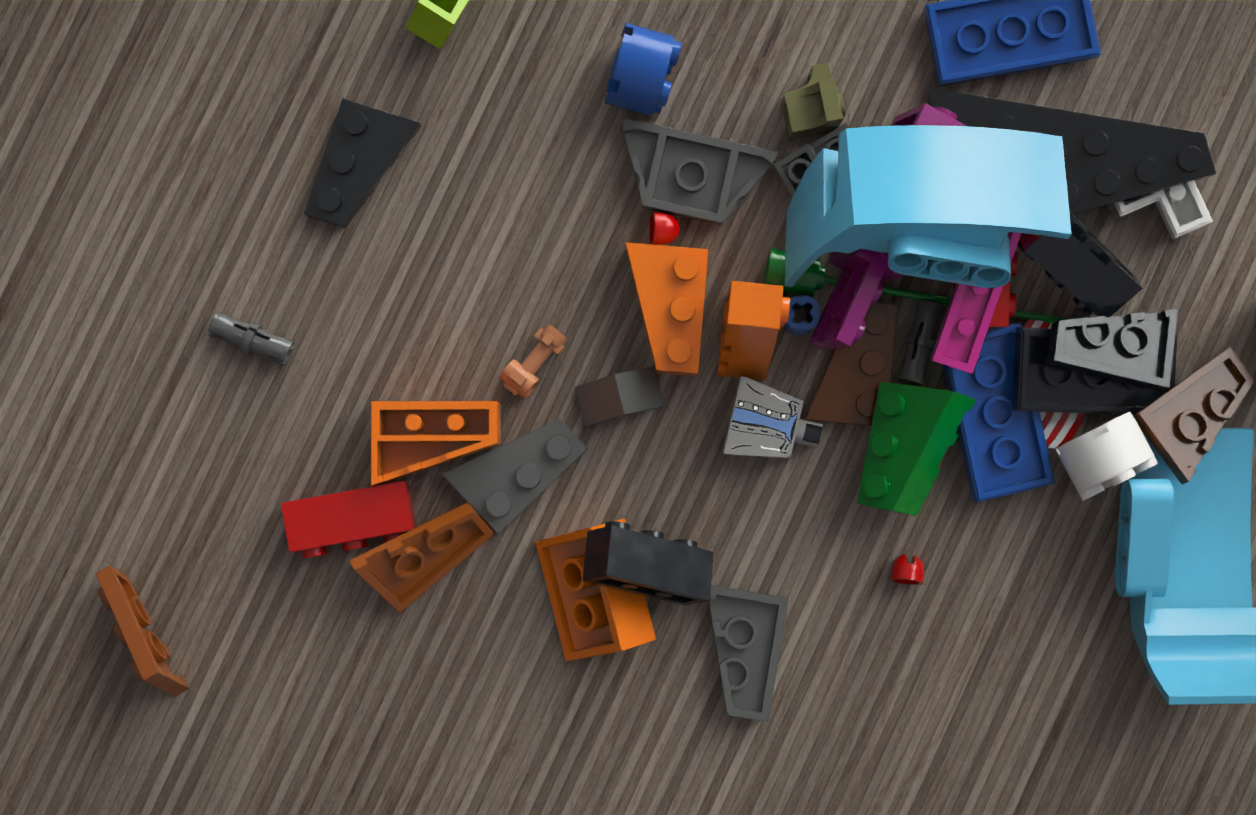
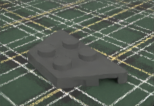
(692, 171)

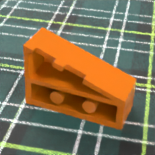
(671, 300)

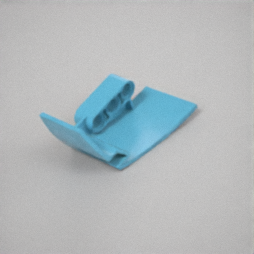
(929, 200)
(1189, 573)

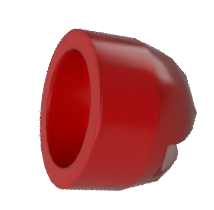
(663, 228)
(907, 573)

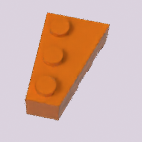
(751, 328)
(427, 434)

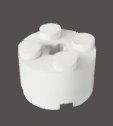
(1106, 456)

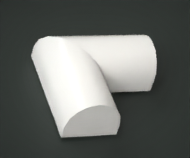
(1179, 207)

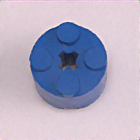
(641, 69)

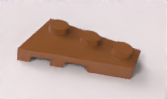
(422, 556)

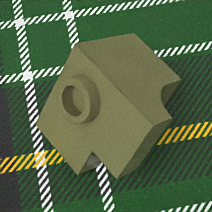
(815, 107)

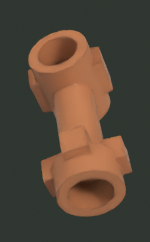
(520, 377)

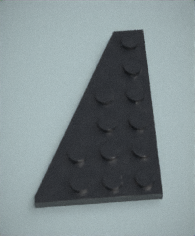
(1102, 155)

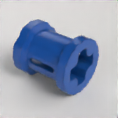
(813, 315)

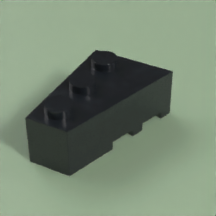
(1084, 268)

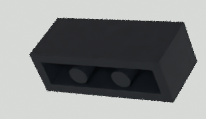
(648, 564)

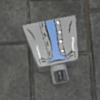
(767, 423)

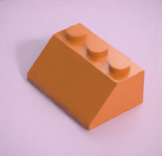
(587, 615)

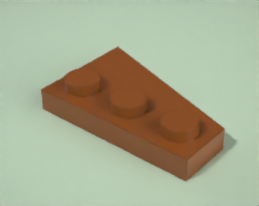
(132, 619)

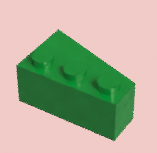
(907, 443)

